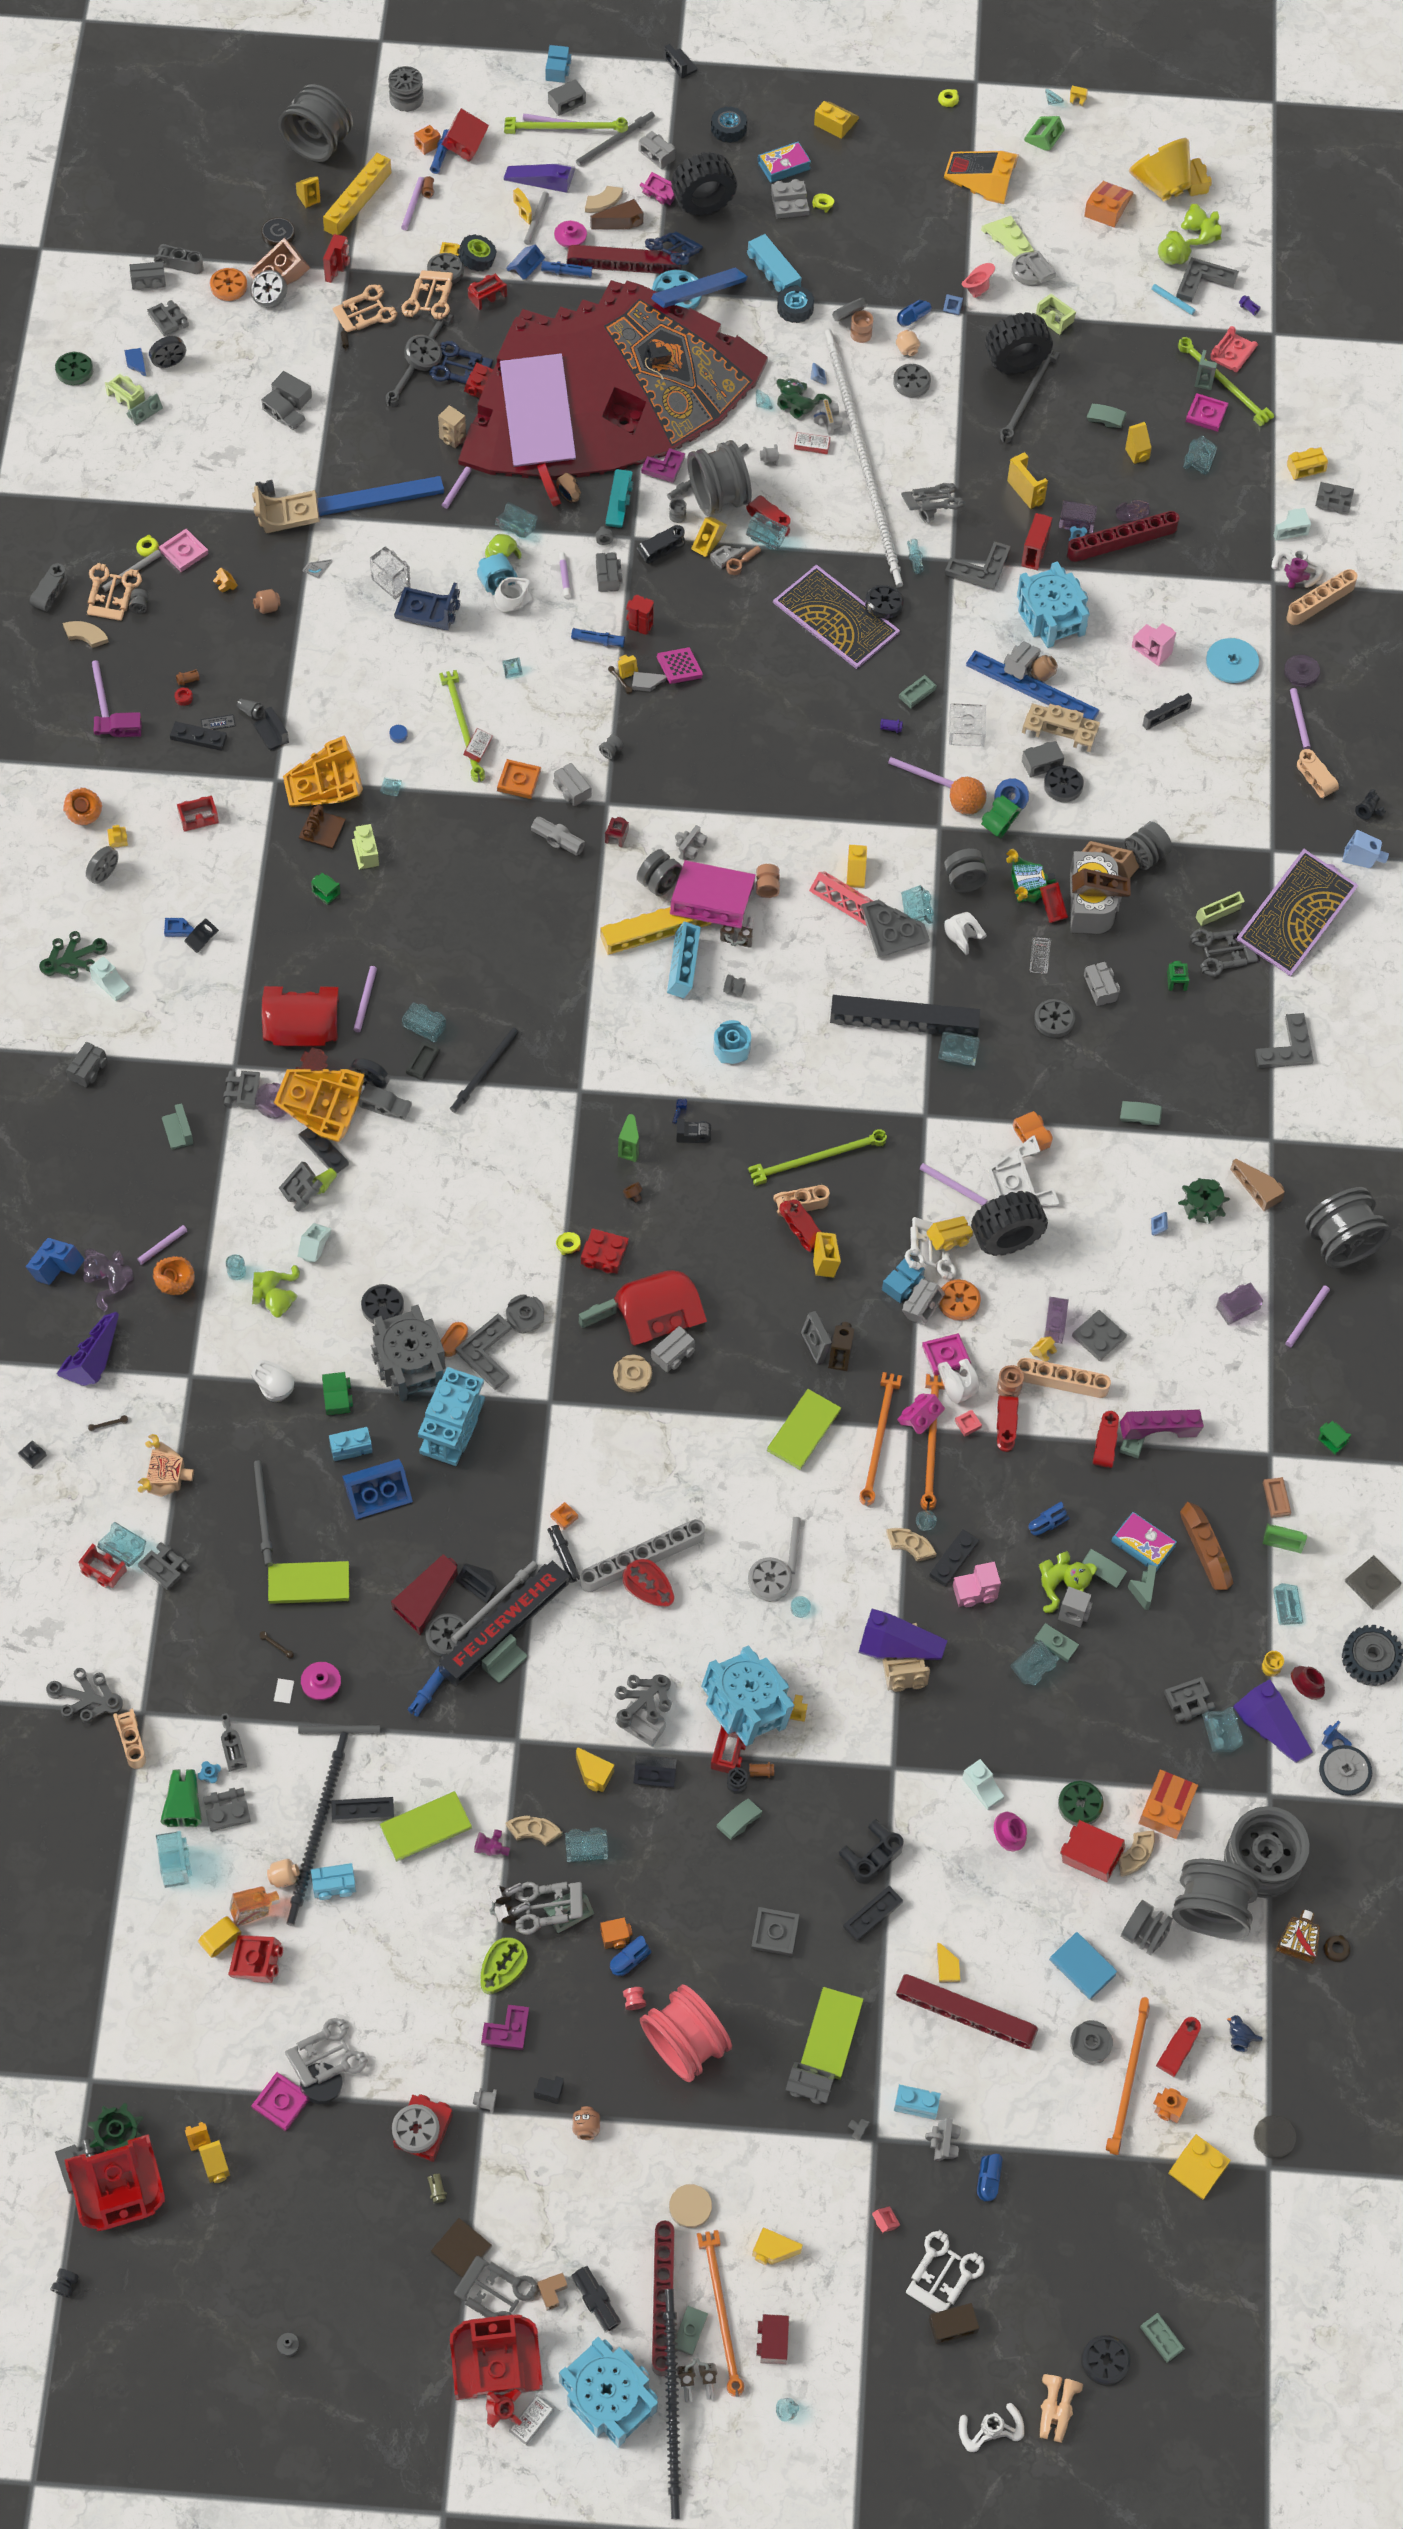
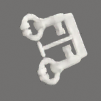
(915, 1251)
(928, 2298)

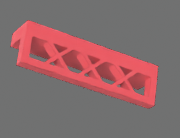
(844, 890)

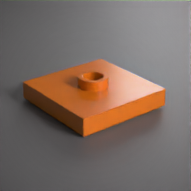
(519, 779)

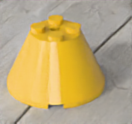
(1167, 170)

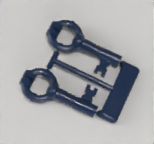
(684, 256)
(461, 352)

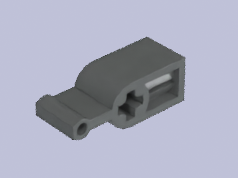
(281, 410)
(384, 1102)
(230, 1748)

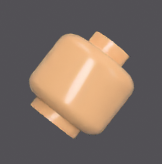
(908, 343)
(283, 1873)

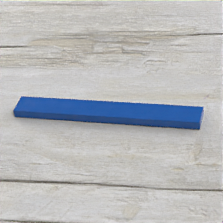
(699, 287)
(380, 495)
(1029, 685)

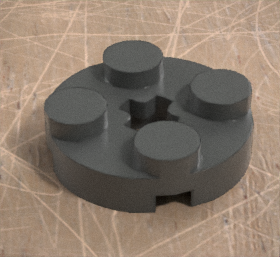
(527, 1303)
(1082, 2050)

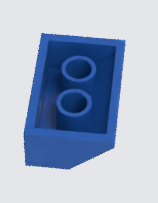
(377, 1488)

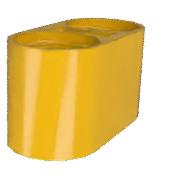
(219, 1936)

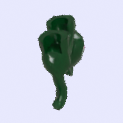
(791, 397)

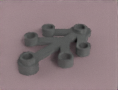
(658, 1684)
(87, 1697)

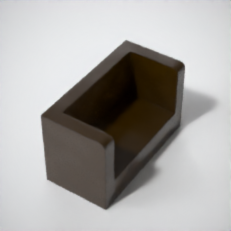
(953, 2323)

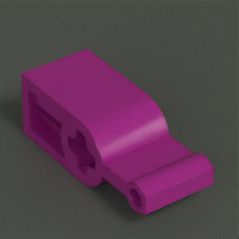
(119, 725)

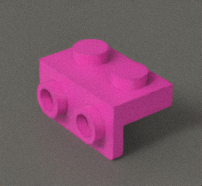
(658, 188)
(921, 1412)

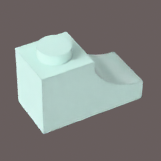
(1295, 525)
(108, 978)
(313, 1242)
(982, 1784)

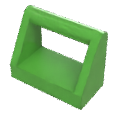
(1049, 135)
(629, 1140)
(1284, 1538)

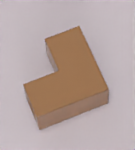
(549, 2288)

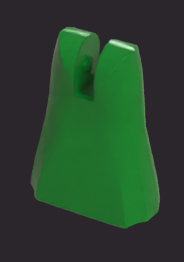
(182, 1801)

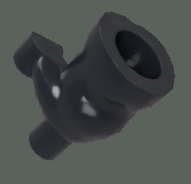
(1368, 806)

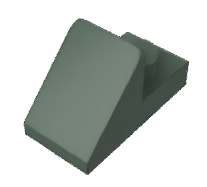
(1144, 1589)

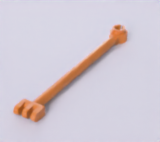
(889, 1384)
(935, 1386)
(1114, 2143)
(721, 2310)

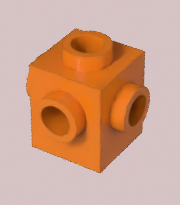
(1170, 2104)

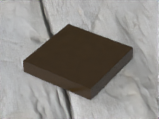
(460, 2247)

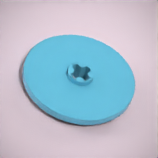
(1244, 664)

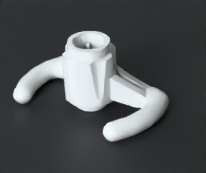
(1289, 554)
(989, 2434)

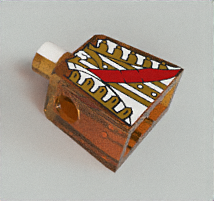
(251, 1905)
(1300, 1938)

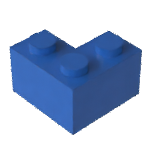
(53, 1258)

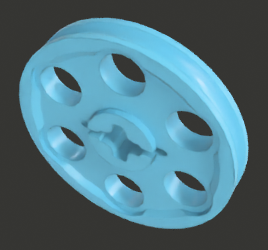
(674, 276)

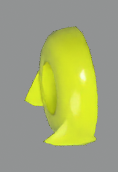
(948, 102)
(823, 198)
(147, 551)
(568, 1237)

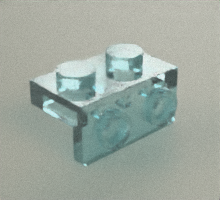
(1200, 455)
(517, 520)
(917, 904)
(958, 1048)
(122, 1544)
(1034, 1663)
(1223, 1730)

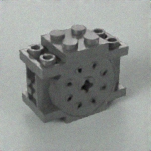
(407, 1352)

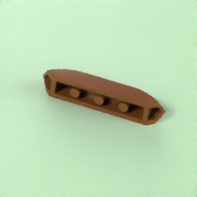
(1206, 1546)

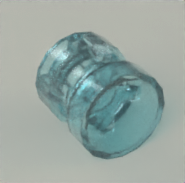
(235, 1267)

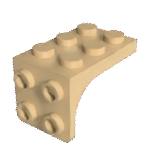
(285, 512)
(905, 1673)

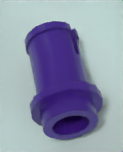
(1248, 304)
(891, 725)

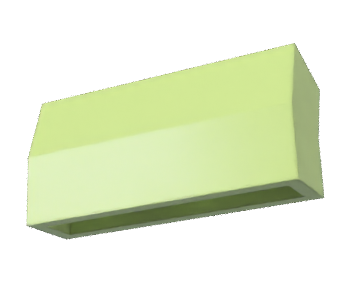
(1218, 906)

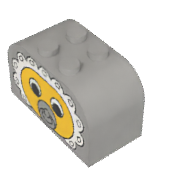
(1092, 913)

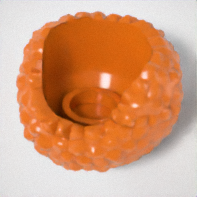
(967, 795)
(82, 806)
(173, 1275)

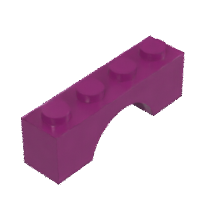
(1143, 1423)

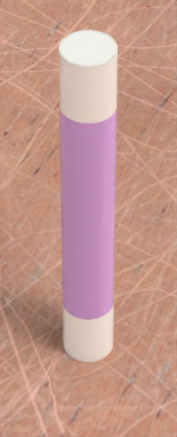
(564, 575)

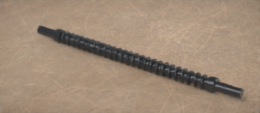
(297, 1901)
(674, 2489)

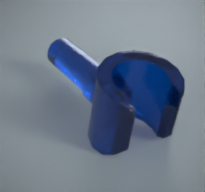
(681, 1104)

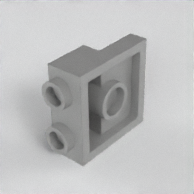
(789, 199)

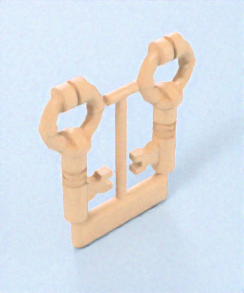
(435, 276)
(344, 318)
(106, 612)

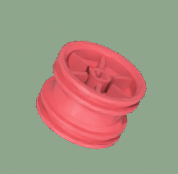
(686, 2033)

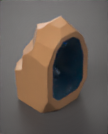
(568, 487)

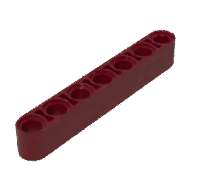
(621, 259)
(1122, 536)
(967, 2011)
(659, 2287)

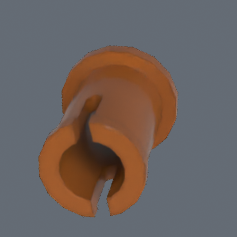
(427, 189)
(187, 677)
(761, 1769)

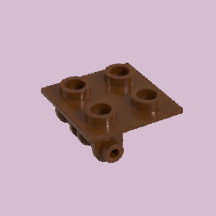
(322, 827)

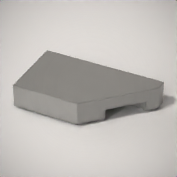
(726, 553)
(647, 681)

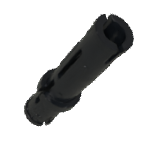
(564, 1554)

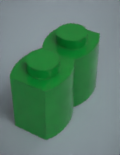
(1001, 816)
(335, 1393)

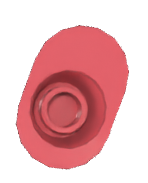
(978, 280)

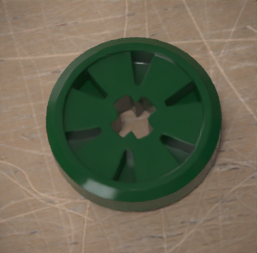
(74, 376)
(1084, 1792)

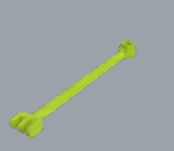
(511, 125)
(1185, 346)
(450, 681)
(760, 1174)

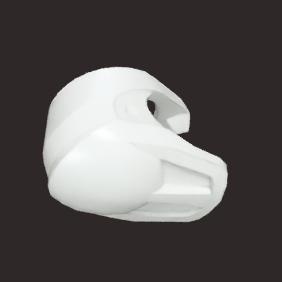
(512, 597)
(958, 930)
(273, 1380)
(958, 1385)

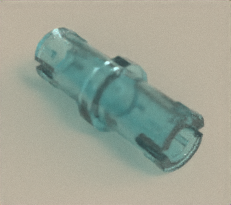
(915, 555)

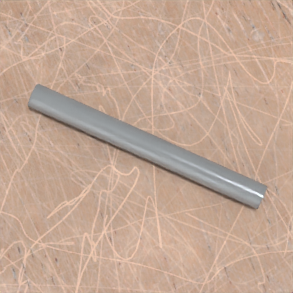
(536, 217)
(138, 566)

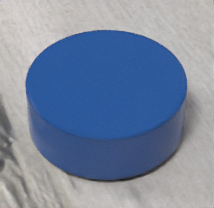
(398, 733)

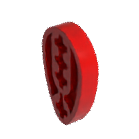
(549, 485)
(653, 1573)

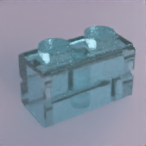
(766, 531)
(424, 1022)
(586, 1845)

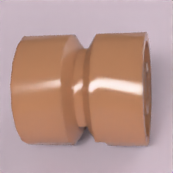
(861, 326)
(767, 880)
(1010, 1381)

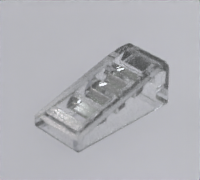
(1040, 955)

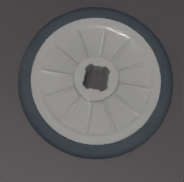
(1347, 1757)

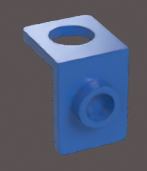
(1332, 1734)

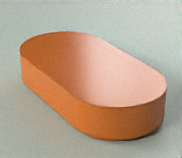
(454, 1337)

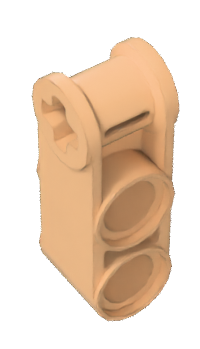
(1316, 773)
(808, 1194)
(127, 1726)

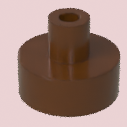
(633, 1191)

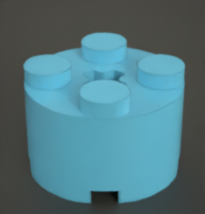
(494, 571)
(732, 1042)

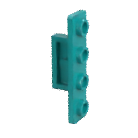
(619, 498)

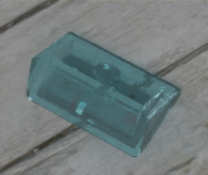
(1287, 1604)

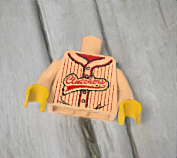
(164, 1471)

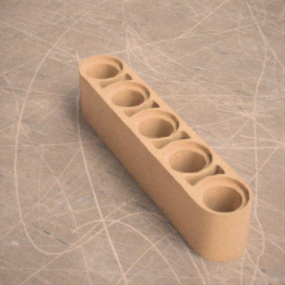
(1321, 597)
(1072, 1374)

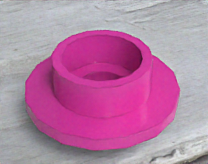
(570, 233)
(320, 1689)
(1010, 1831)

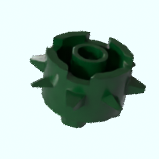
(1204, 1200)
(111, 2120)

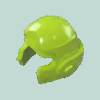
(1173, 249)
(502, 544)

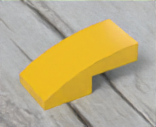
(524, 206)

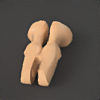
(1052, 2412)

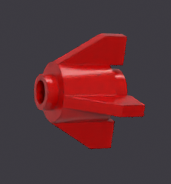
(501, 2407)

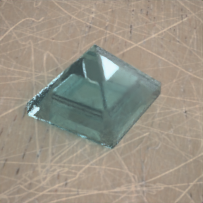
(1052, 97)
(763, 400)
(512, 667)
(390, 786)

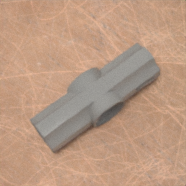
(557, 835)

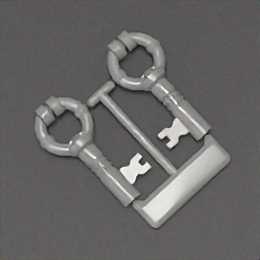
(575, 1902)
(324, 2074)

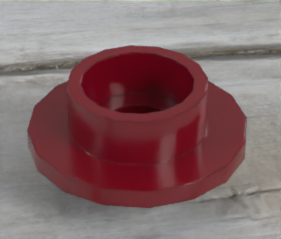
(1308, 1682)

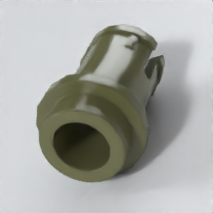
(437, 2190)

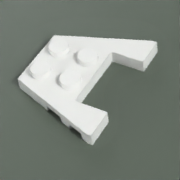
(1011, 1174)

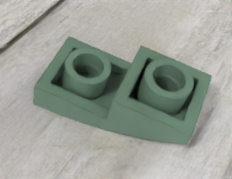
(1108, 415)
(1141, 1112)
(1106, 1569)
(737, 1820)

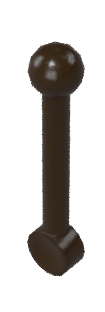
(628, 689)
(124, 1419)
(263, 1636)

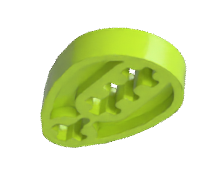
(513, 1968)

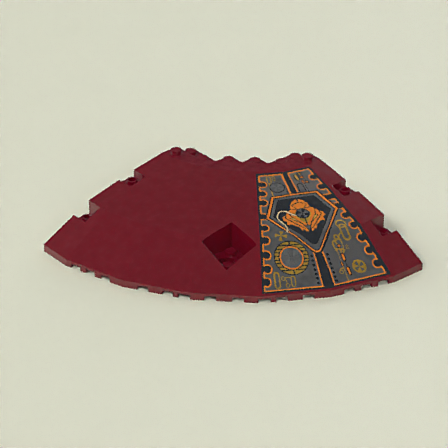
(614, 382)

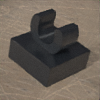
(32, 1454)

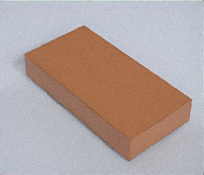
(1277, 1497)

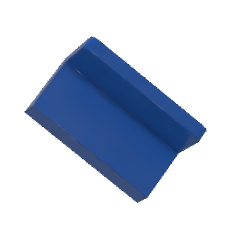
(526, 261)

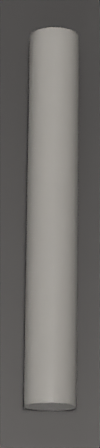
(794, 1544)

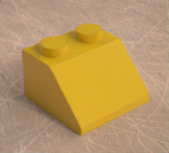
(834, 119)
(1199, 2166)

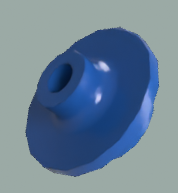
(1013, 786)

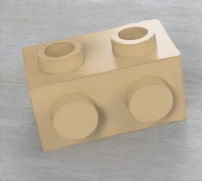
(452, 427)

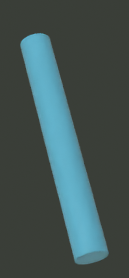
(1173, 299)

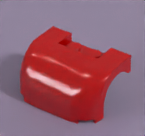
(299, 1017)
(659, 1305)
(116, 2185)
(495, 2356)

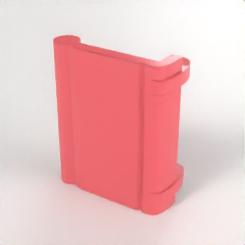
(1233, 350)

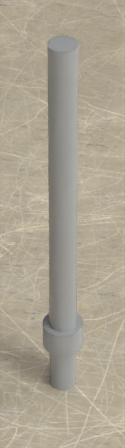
(520, 1577)

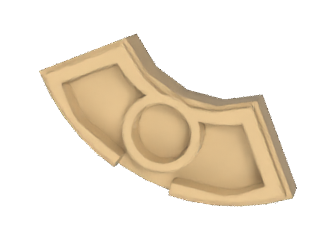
(608, 197)
(85, 632)
(911, 1542)
(535, 1828)
(1138, 1854)

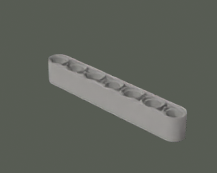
(649, 1548)

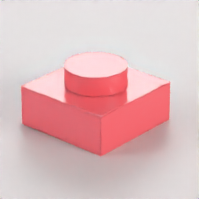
(968, 1423)
(886, 2219)

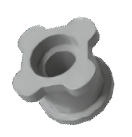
(769, 454)
(485, 2099)

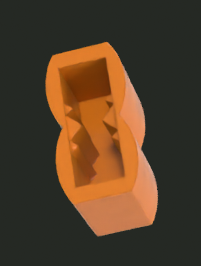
(1031, 1125)

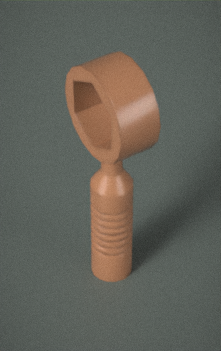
(745, 558)

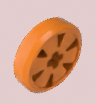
(230, 292)
(958, 1310)

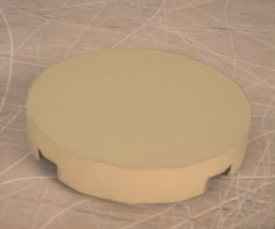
(632, 1373)
(690, 2206)

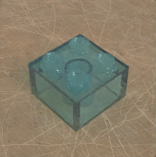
(173, 1859)

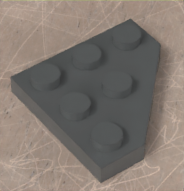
(892, 929)

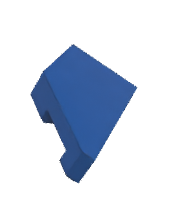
(135, 360)
(177, 927)

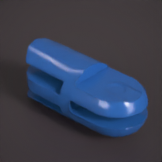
(913, 312)
(1049, 1519)
(630, 1956)
(989, 2177)

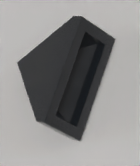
(478, 1581)

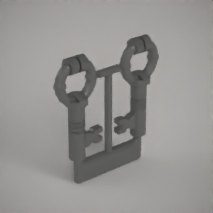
(926, 505)
(1228, 934)
(471, 2277)

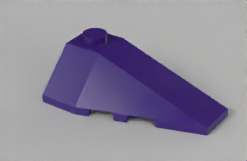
(547, 176)
(92, 1355)
(896, 1638)
(1270, 1716)

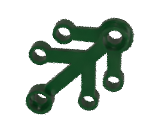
(71, 957)

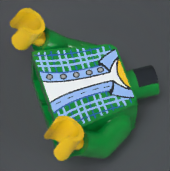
(1027, 878)

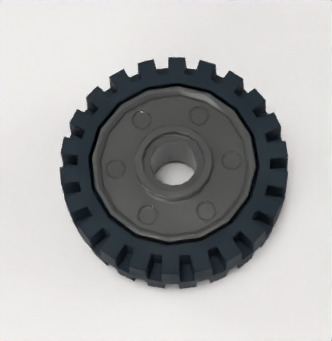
(1365, 1667)

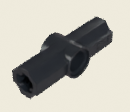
(596, 2299)

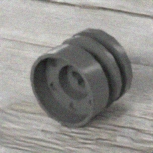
(405, 88)
(1149, 844)
(1146, 1927)

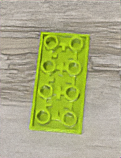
(803, 1429)
(308, 1582)
(425, 1826)
(832, 2031)

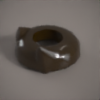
(1336, 1957)

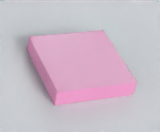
(183, 550)

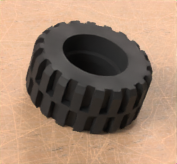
(705, 198)
(1018, 343)
(1009, 1223)

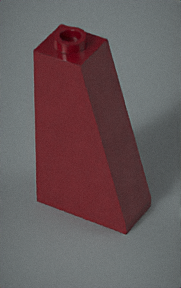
(423, 1596)

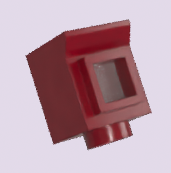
(618, 829)

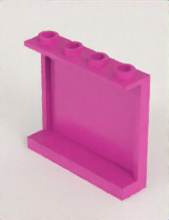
(712, 894)

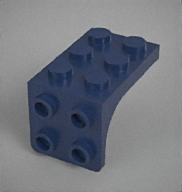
(428, 607)

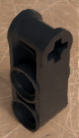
(662, 544)

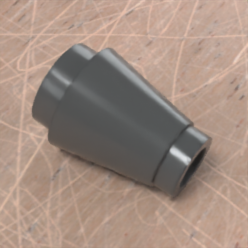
(251, 708)

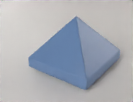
(953, 304)
(818, 374)
(1159, 1223)

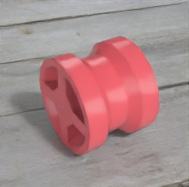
(634, 1998)

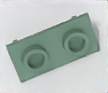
(145, 409)

